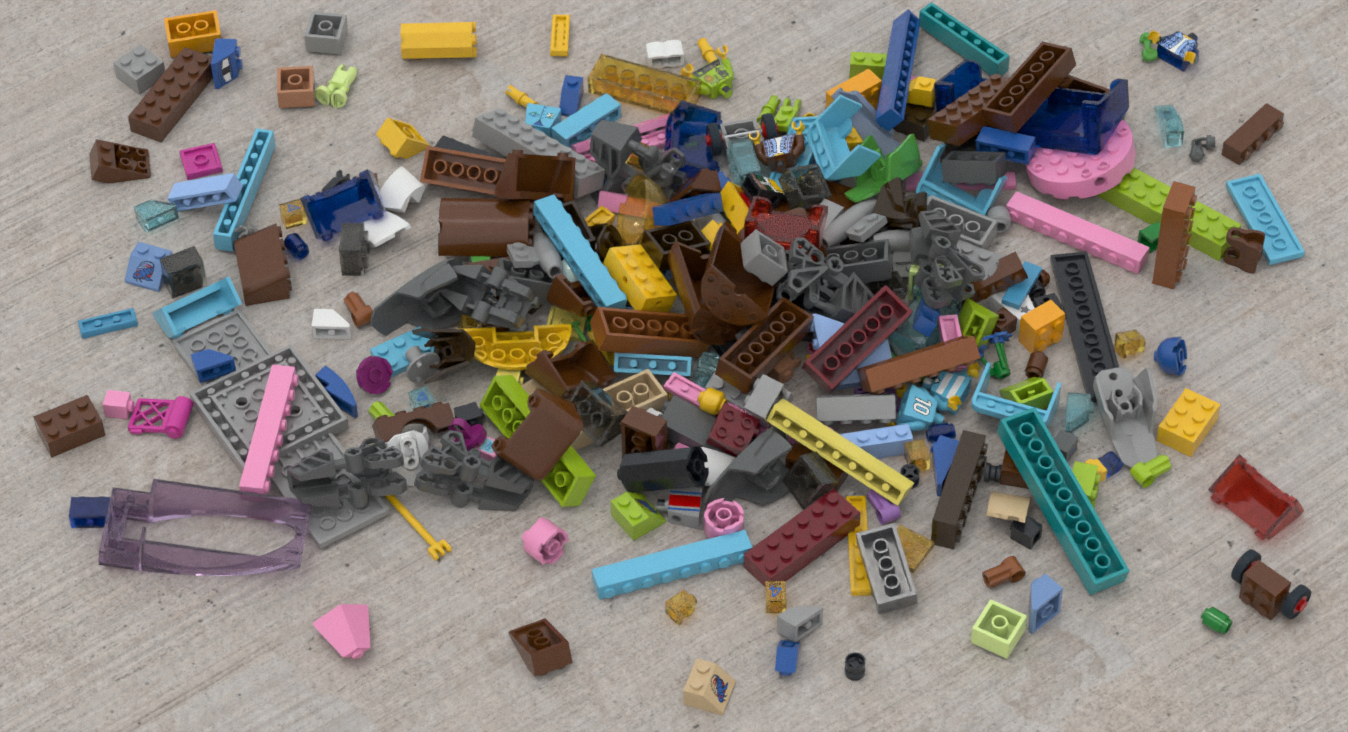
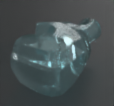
(705, 368)

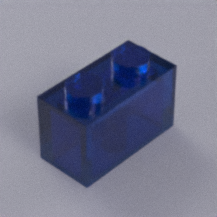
(88, 511)

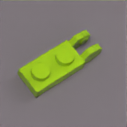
(787, 113)

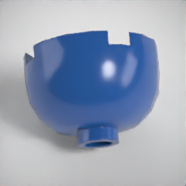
(1171, 355)

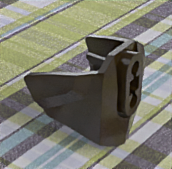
(899, 209)
(606, 237)
(452, 346)

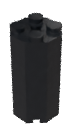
(663, 469)

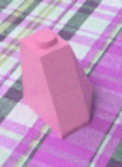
(346, 629)

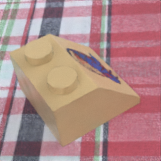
(708, 687)

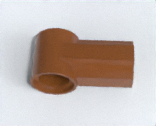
(359, 311)
(1008, 570)

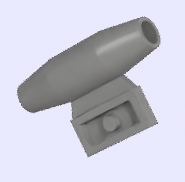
(854, 223)
(900, 249)
(541, 253)

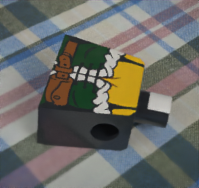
(763, 187)

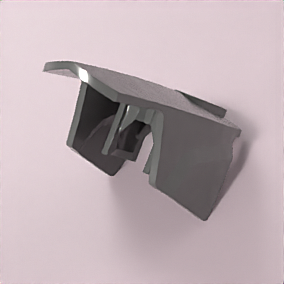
(420, 302)
(755, 472)

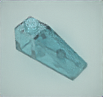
(1169, 125)

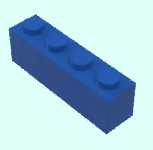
(687, 209)

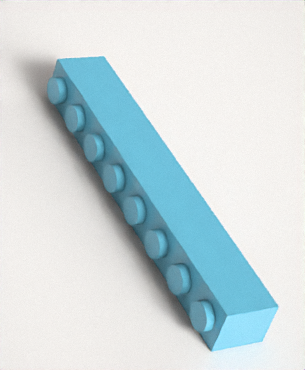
(250, 176)
(578, 253)
(670, 564)

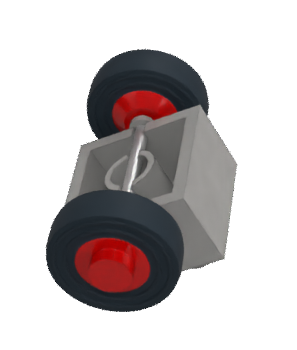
(739, 129)

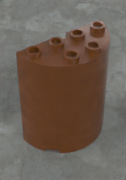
(484, 225)
(687, 271)
(728, 288)

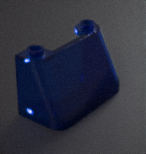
(687, 133)
(345, 203)

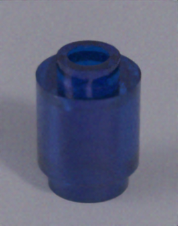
(296, 246)
(944, 429)

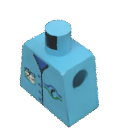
(543, 117)

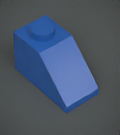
(571, 95)
(212, 364)
(787, 657)

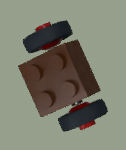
(1267, 589)

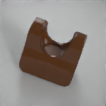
(1246, 248)

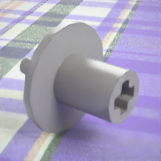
(419, 364)

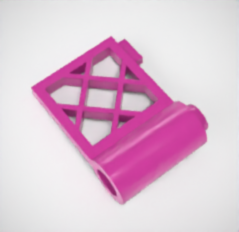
(173, 418)

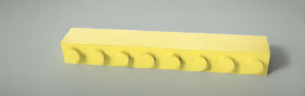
(840, 451)

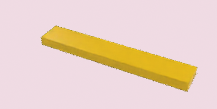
(858, 578)

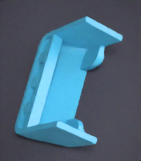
(829, 145)
(933, 184)
(197, 308)
(1004, 408)

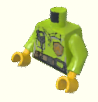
(715, 77)

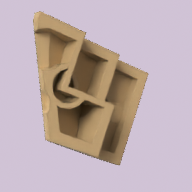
(1008, 506)

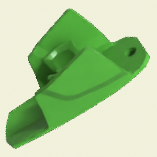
(899, 163)

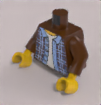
(780, 151)

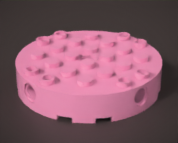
(1080, 174)

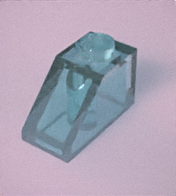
(155, 214)
(1078, 410)

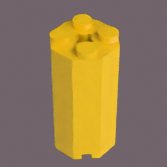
(438, 40)

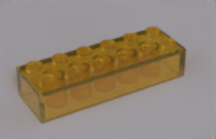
(641, 84)

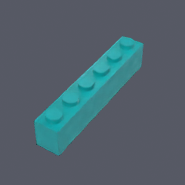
(963, 40)

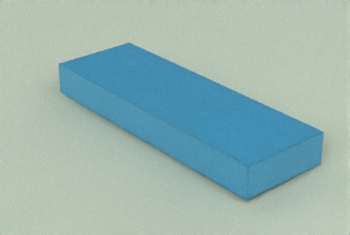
(1017, 293)
(107, 323)

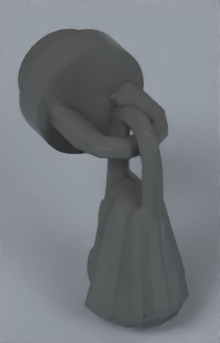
(1196, 152)

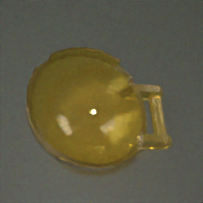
(637, 212)

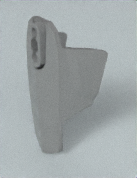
(1128, 417)

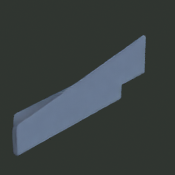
(865, 122)

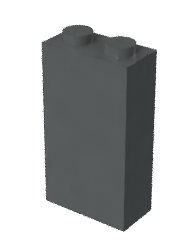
(687, 423)

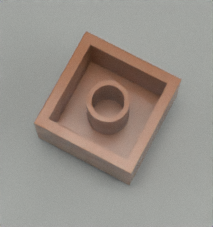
(295, 86)

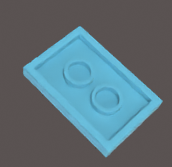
(395, 350)

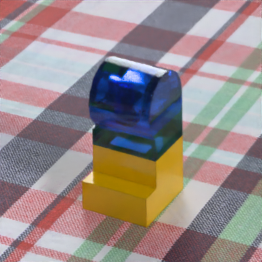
(1107, 465)

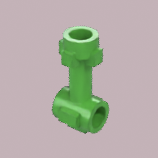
(1148, 54)

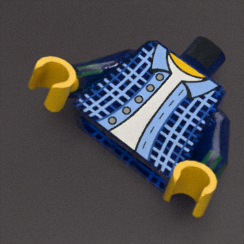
(1176, 49)

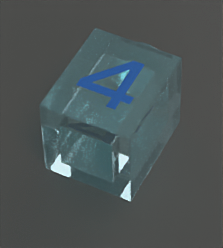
(420, 397)

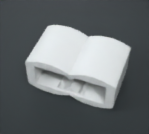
(665, 54)

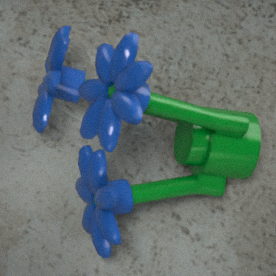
(1001, 368)

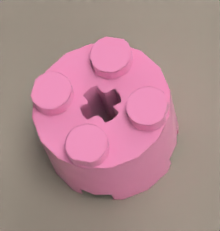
(723, 518)
(544, 541)

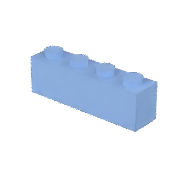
(205, 192)
(882, 441)

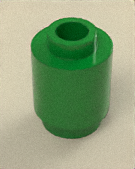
(1216, 620)

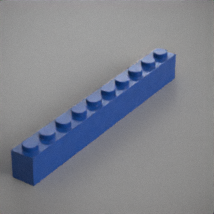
(898, 70)

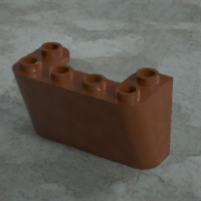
(263, 266)
(564, 373)

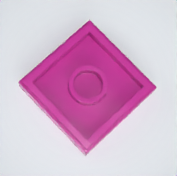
(201, 161)

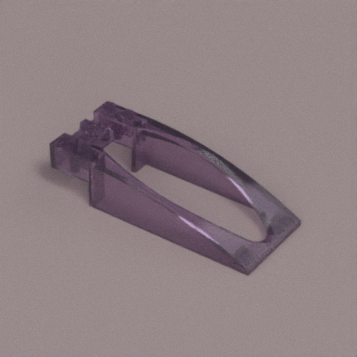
(182, 500)

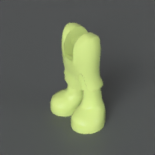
(337, 87)

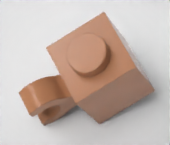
(785, 368)

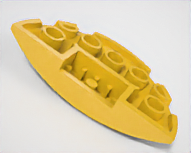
(518, 349)

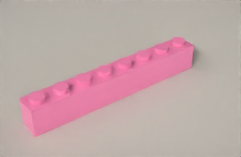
(1078, 232)
(269, 430)

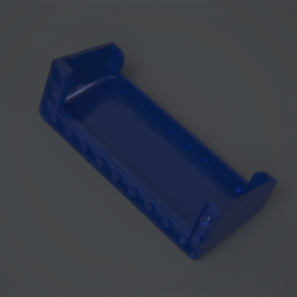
(1065, 120)

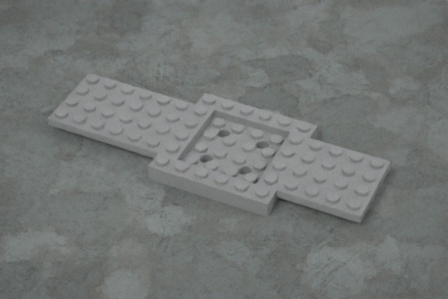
(305, 433)

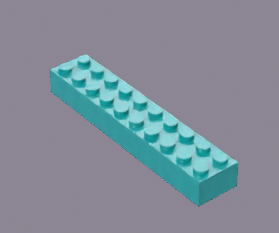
(1062, 501)

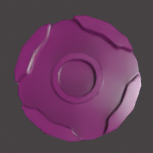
(374, 375)
(471, 434)

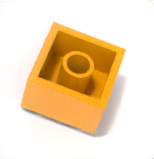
(1041, 327)

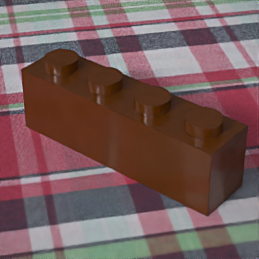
(1253, 134)

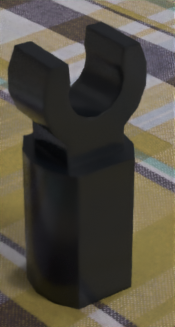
(336, 180)

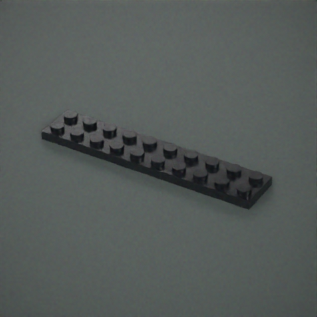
(1084, 316)

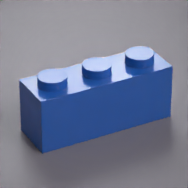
(1016, 146)

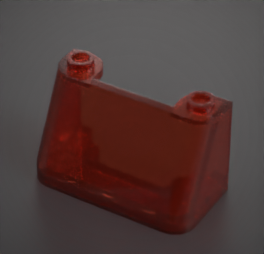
(786, 227)
(1255, 499)

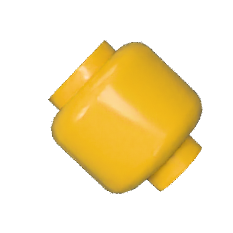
(711, 400)

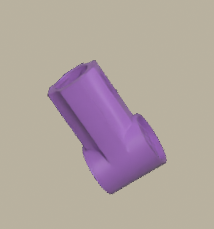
(885, 510)

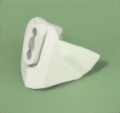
(416, 448)

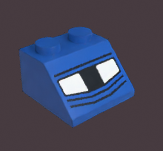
(225, 61)

